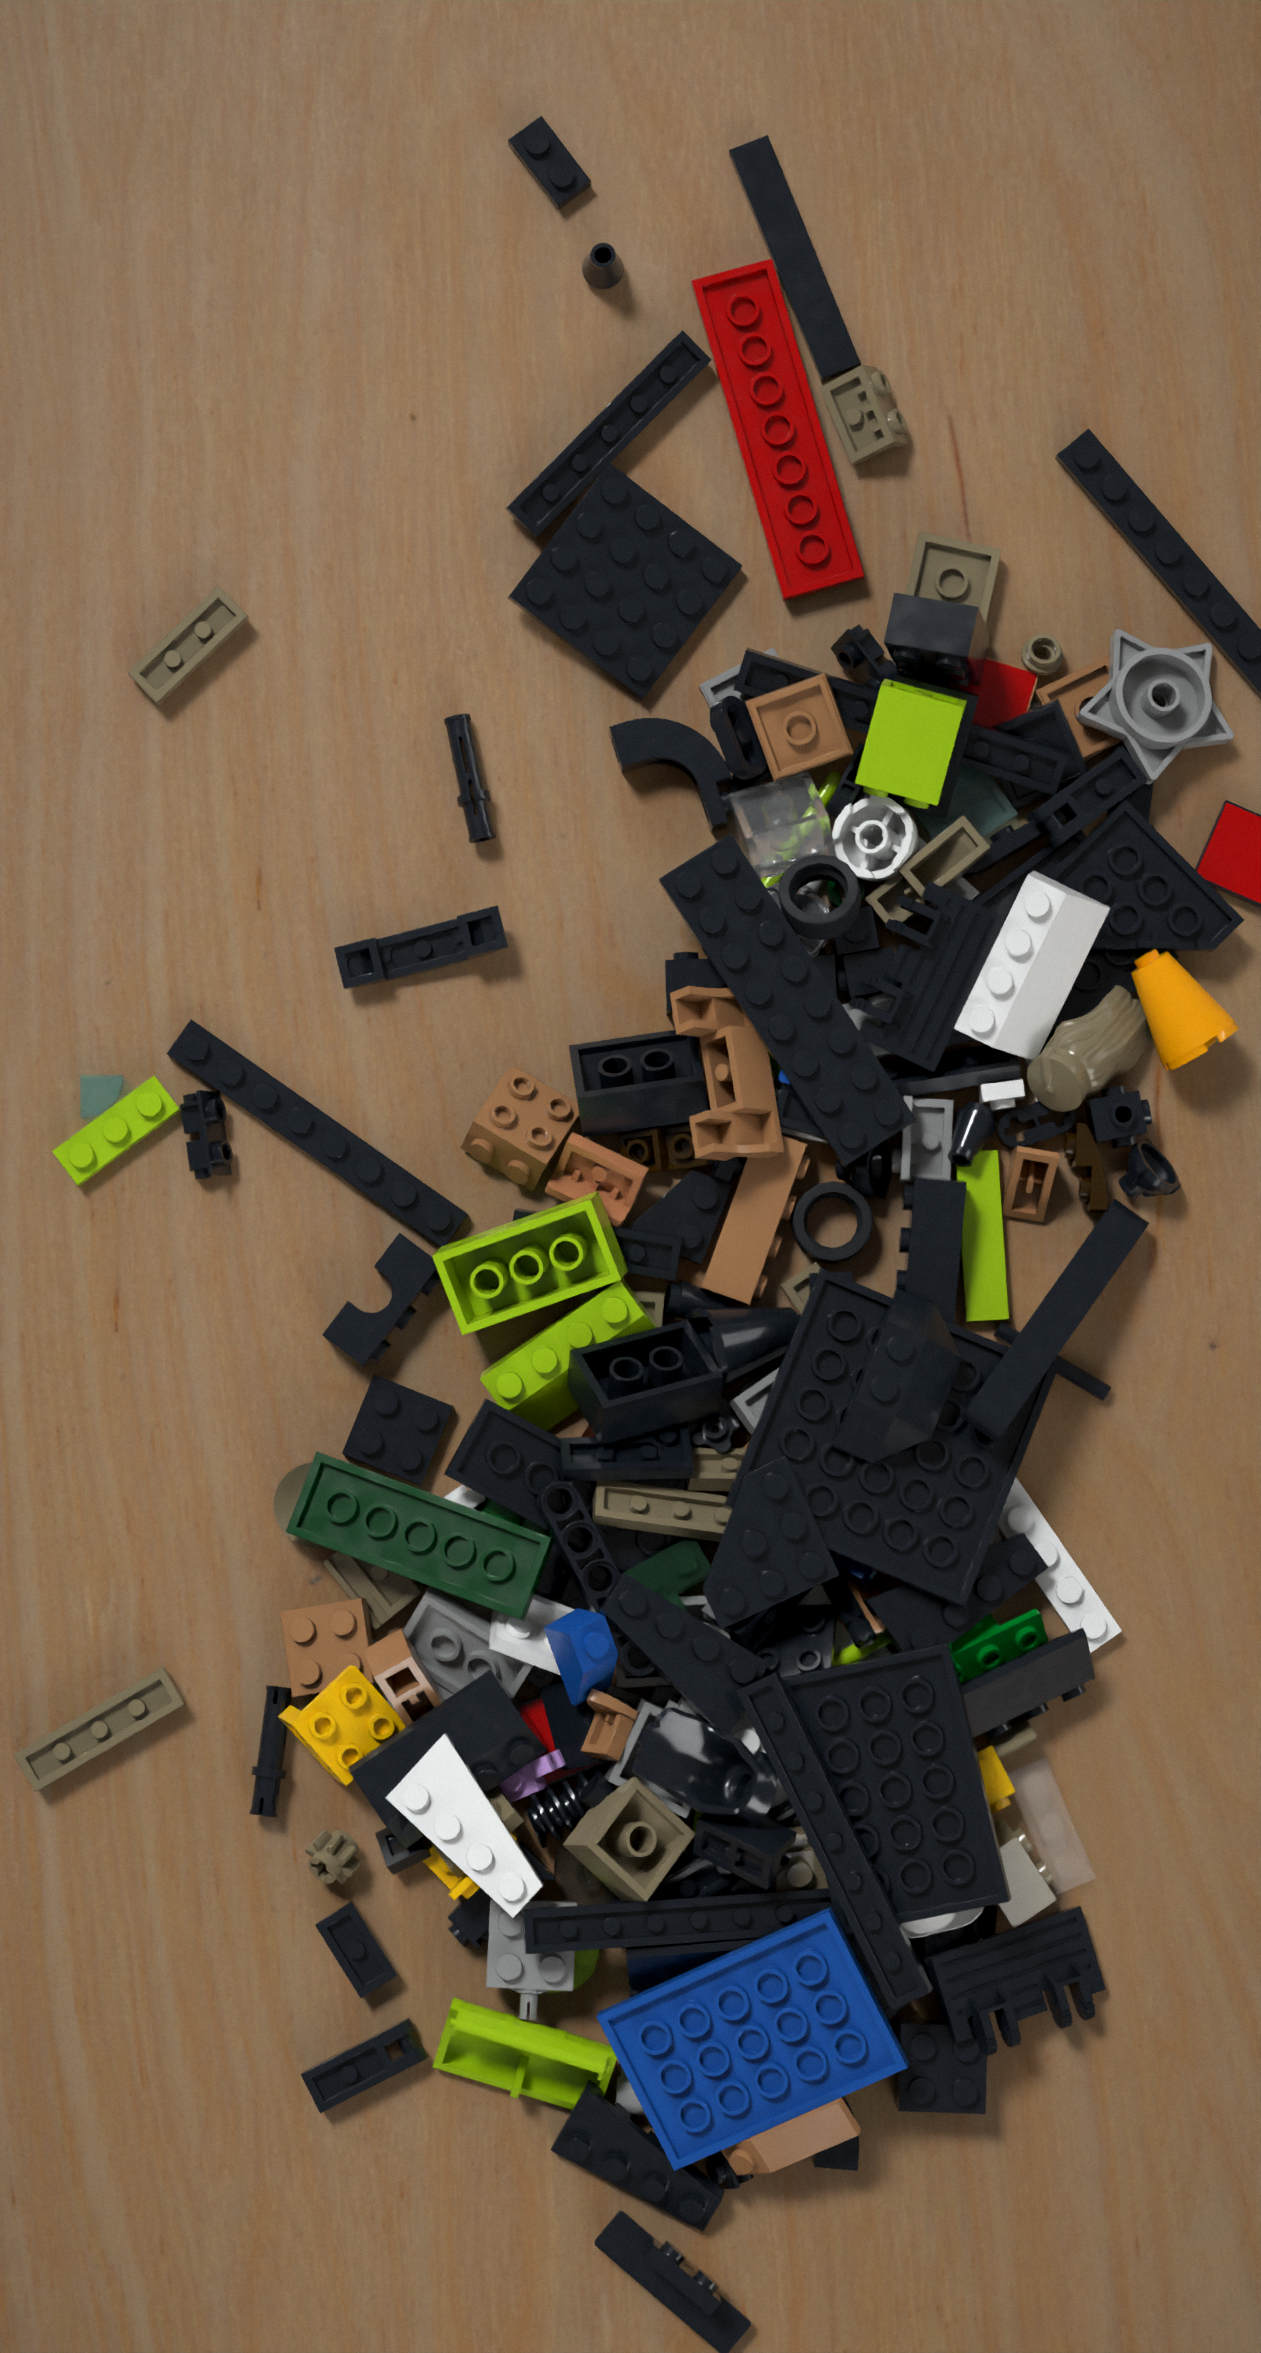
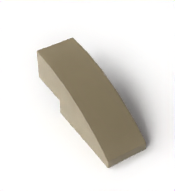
(940, 862)

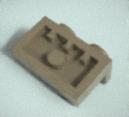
(864, 413)

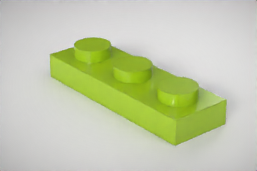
(116, 1130)

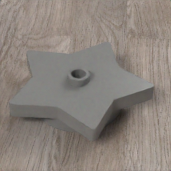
(1176, 682)

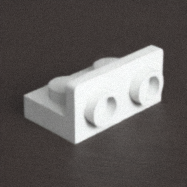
(527, 1638)

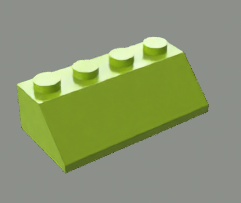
(535, 1374)

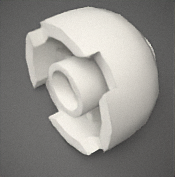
(875, 837)

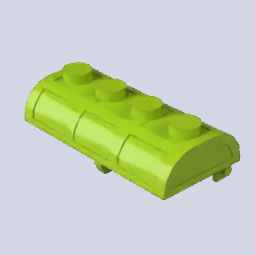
(521, 2055)

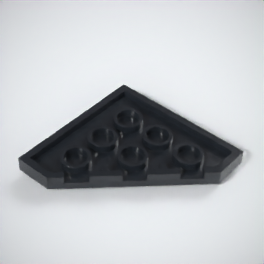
(1148, 886)

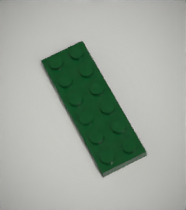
(420, 1536)

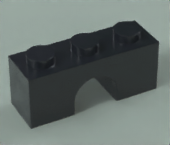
(365, 1333)

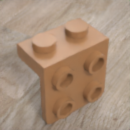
(520, 1127)

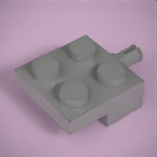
(523, 1972)

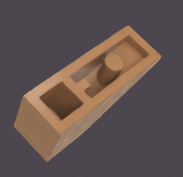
(403, 1677)
(793, 2140)

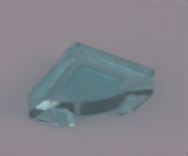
(98, 1093)

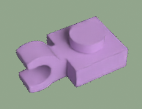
(530, 1778)

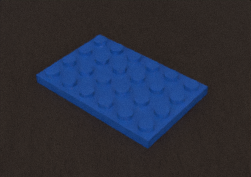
(752, 2039)

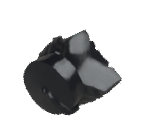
(705, 1767)

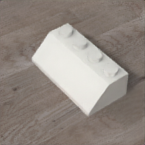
(1032, 967)

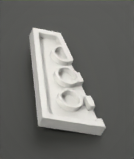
(461, 1821)

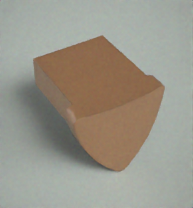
(609, 1727)

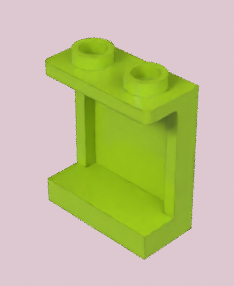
(910, 743)

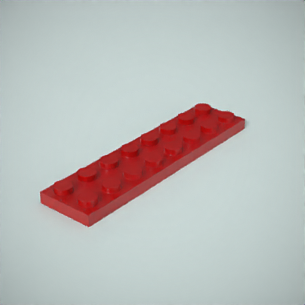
(777, 430)

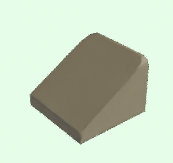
(1014, 1738)

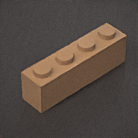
(752, 1222)

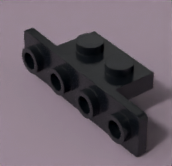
(672, 2282)

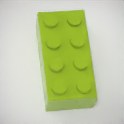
(530, 1263)

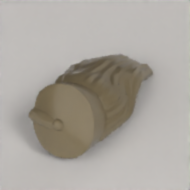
(1090, 1052)

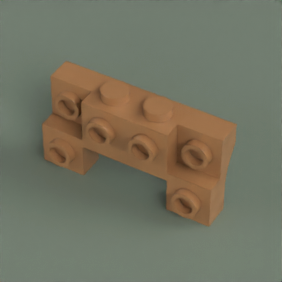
(737, 1077)

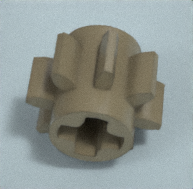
(333, 1856)

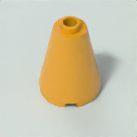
(1178, 1010)

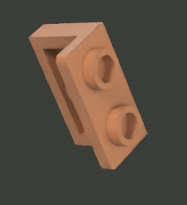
(593, 1168)

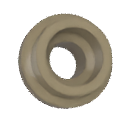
(1045, 645)

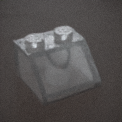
(781, 823)

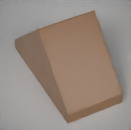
(1029, 1183)

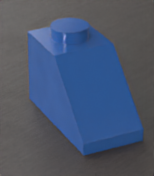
(583, 1652)

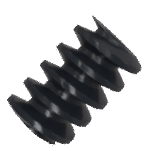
(558, 1809)

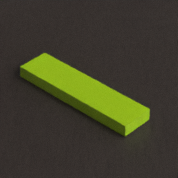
(983, 1241)

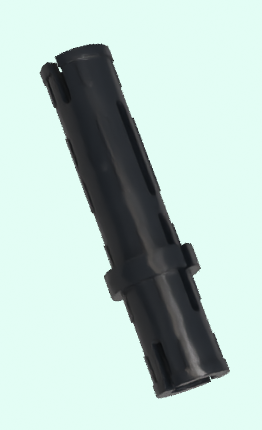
(479, 826)
(271, 1753)

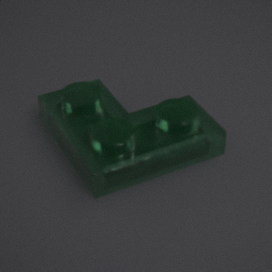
(673, 1570)

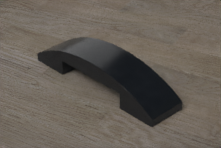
(421, 949)

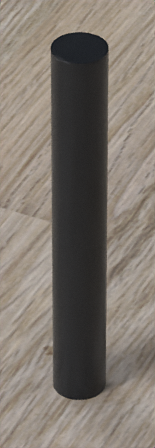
(1065, 1368)

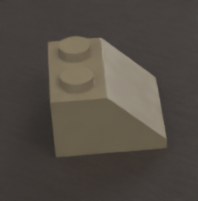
(630, 1841)

